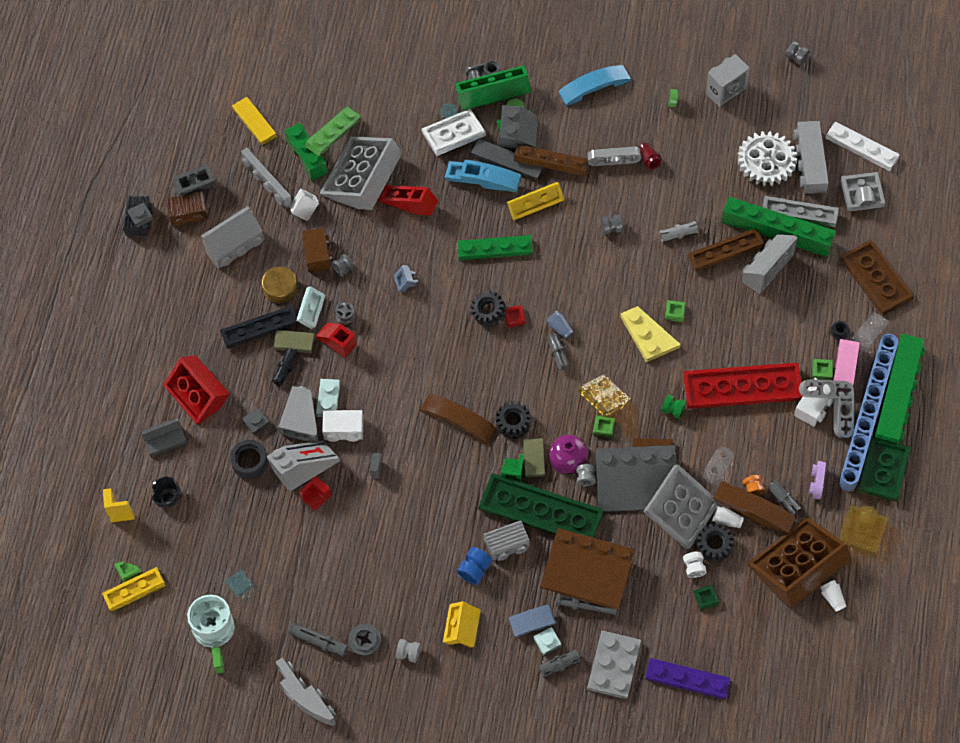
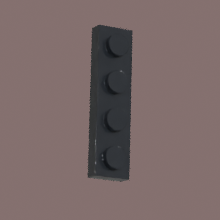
(259, 327)

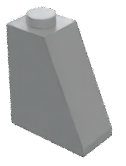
(299, 416)

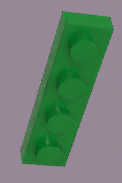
(494, 247)

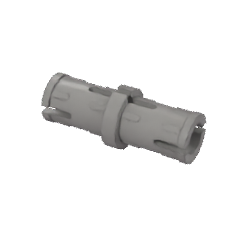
(678, 231)

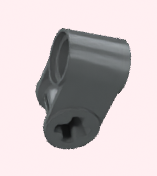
(482, 69)

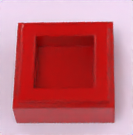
(515, 316)

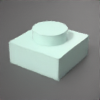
(547, 641)

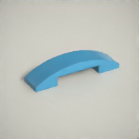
(592, 82)

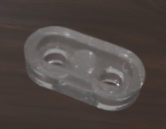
(719, 464)

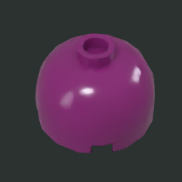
(568, 453)

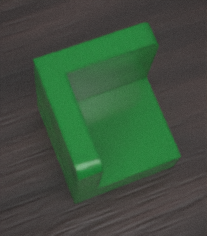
(513, 468)

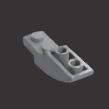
(306, 699)

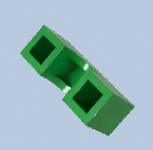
(312, 164)

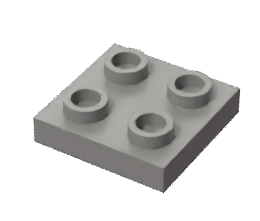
(862, 191)

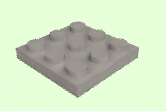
(681, 506)

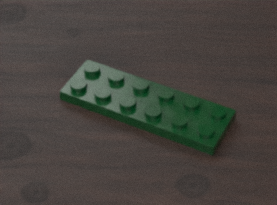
(538, 507)

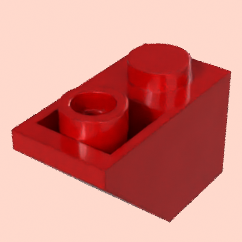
(337, 338)

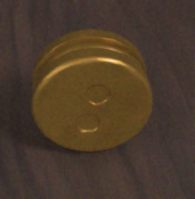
(279, 285)

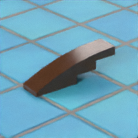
(755, 507)

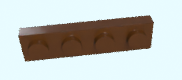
(551, 160)
(725, 250)

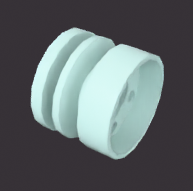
(208, 611)

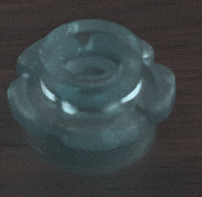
(447, 106)

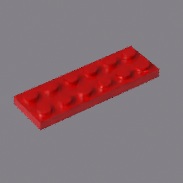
(742, 385)

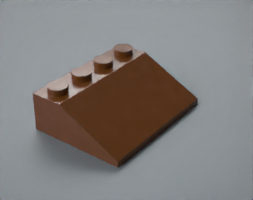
(800, 561)
(588, 569)

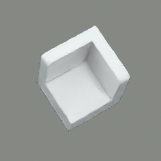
(304, 204)

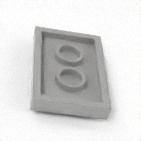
(614, 664)

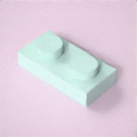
(310, 307)
(328, 396)

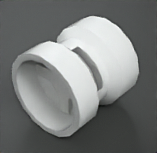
(694, 564)

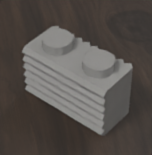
(507, 541)

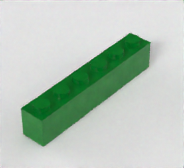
(772, 223)
(899, 388)

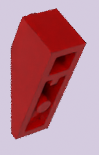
(409, 198)

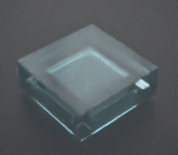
(239, 583)

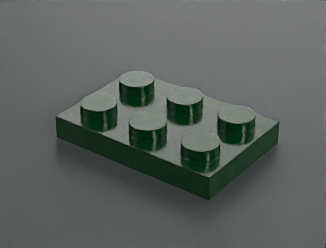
(884, 469)

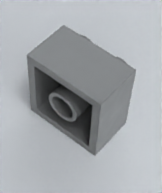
(727, 80)

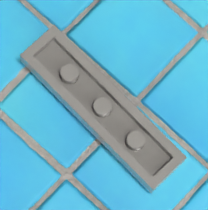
(265, 176)
(805, 211)

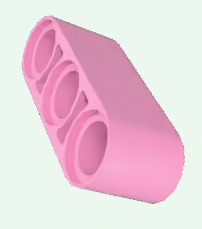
(846, 362)

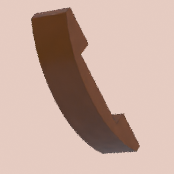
(459, 416)

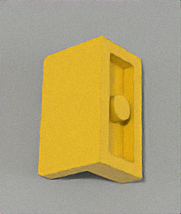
(117, 510)
(461, 624)

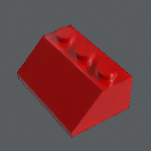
(195, 388)

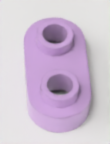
(817, 486)

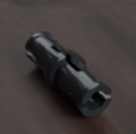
(284, 366)

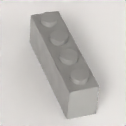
(811, 157)

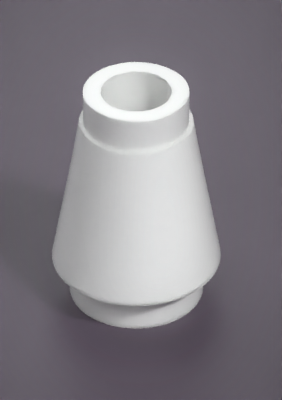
(726, 517)
(833, 594)

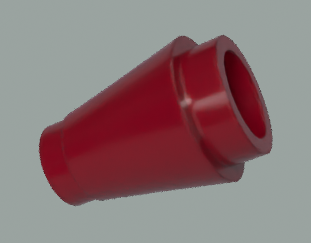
(650, 156)

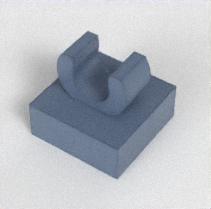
(404, 278)

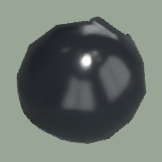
(166, 492)

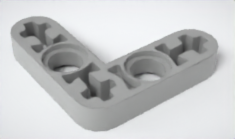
(839, 399)

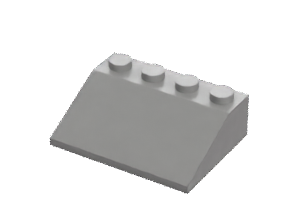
(362, 171)

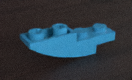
(484, 174)

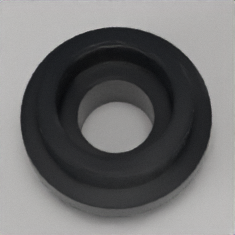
(840, 325)

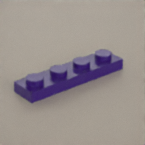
(687, 678)

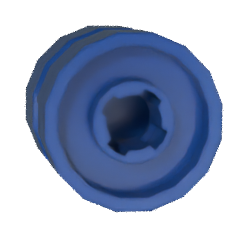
(475, 564)

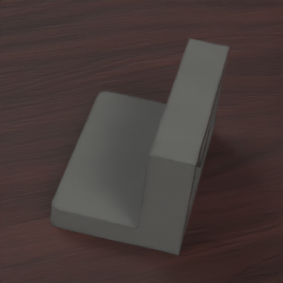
(164, 437)

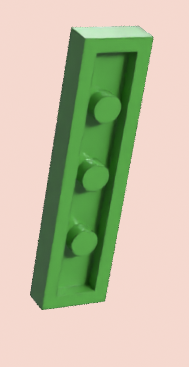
(332, 131)

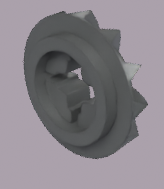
(362, 631)

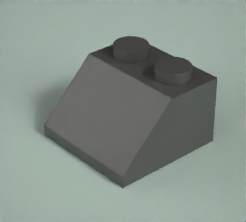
(518, 127)

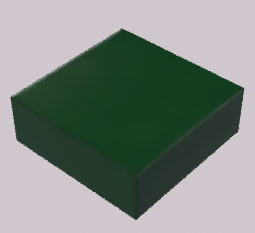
(706, 597)

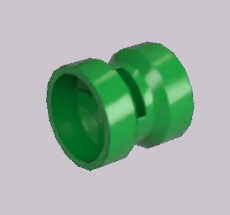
(674, 406)

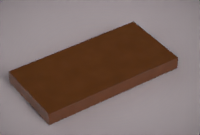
(876, 277)

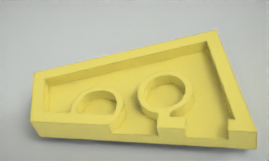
(648, 335)

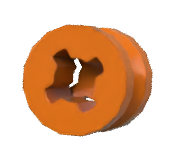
(754, 485)

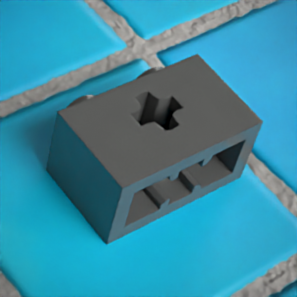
(194, 181)

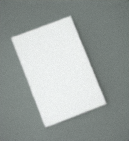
(453, 132)

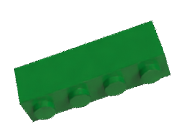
(493, 87)

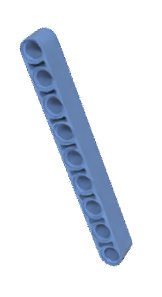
(865, 419)

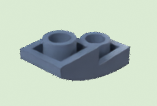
(532, 620)

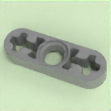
(614, 156)

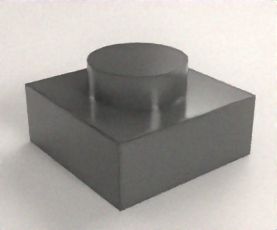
(140, 214)
(255, 421)

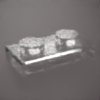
(870, 331)

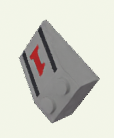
(301, 462)

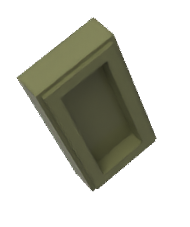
(296, 340)
(534, 458)

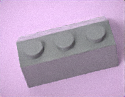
(233, 238)
(769, 262)

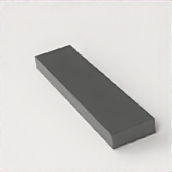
(504, 158)

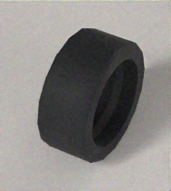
(248, 473)

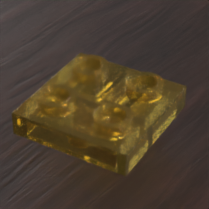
(604, 395)
(863, 529)

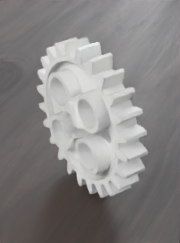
(767, 158)

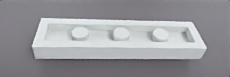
(862, 146)

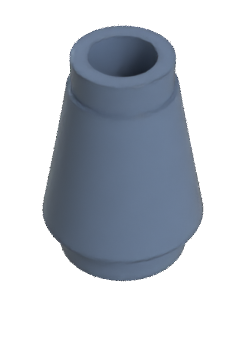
(560, 325)

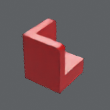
(315, 493)

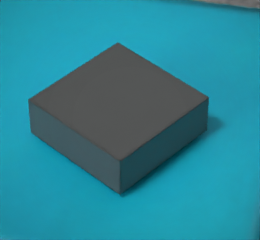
(376, 465)

